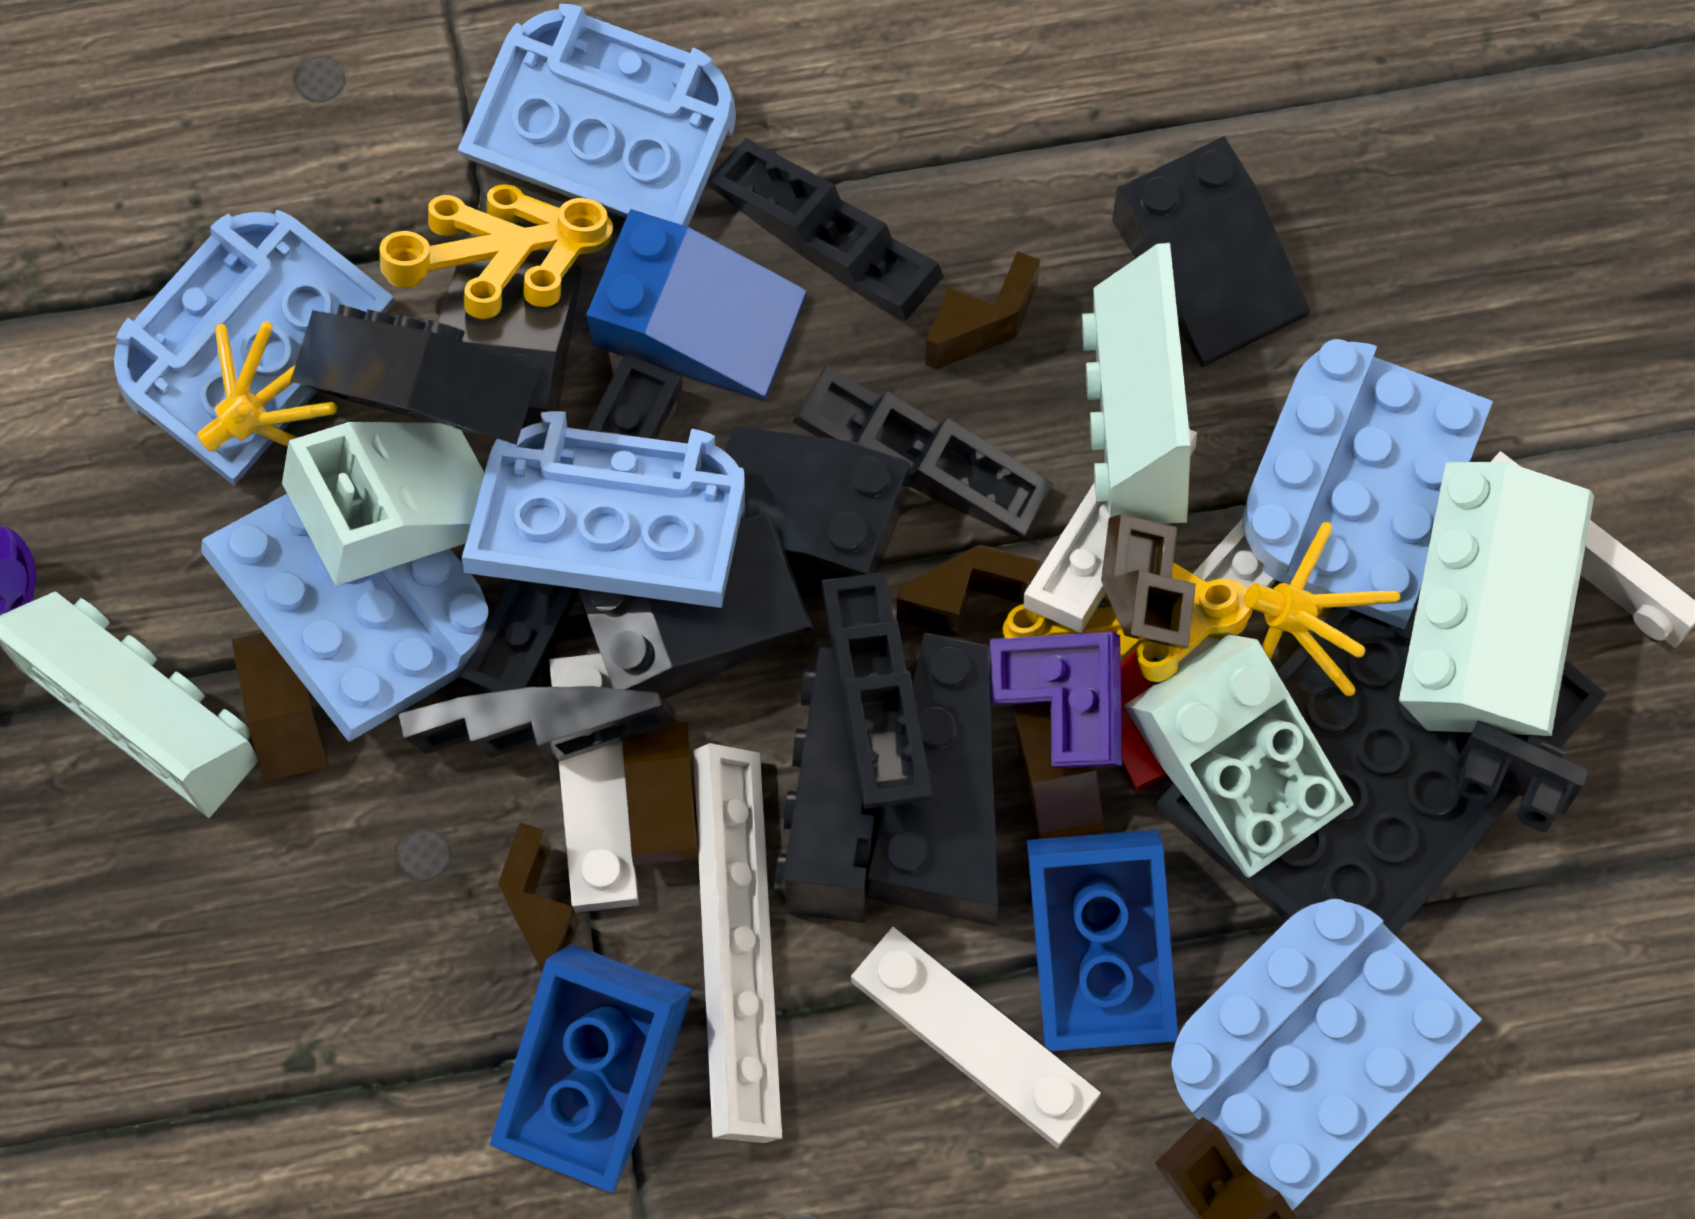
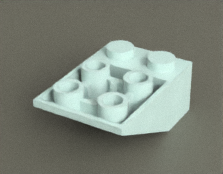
(382, 493)
(1240, 752)

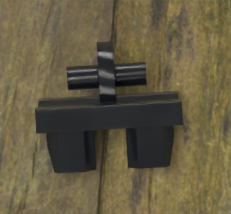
(1523, 766)

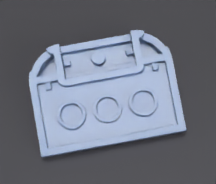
(602, 115)
(242, 275)
(1369, 456)
(608, 513)
(357, 644)
(1315, 1043)

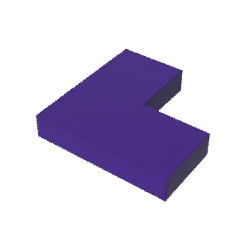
(1079, 681)

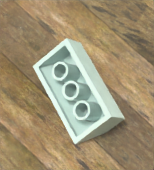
(1139, 391)
(1496, 600)
(128, 699)

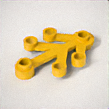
(571, 230)
(1216, 613)

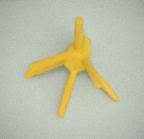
(244, 412)
(1296, 610)

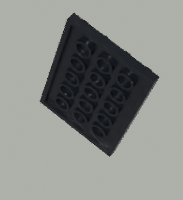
(1403, 782)

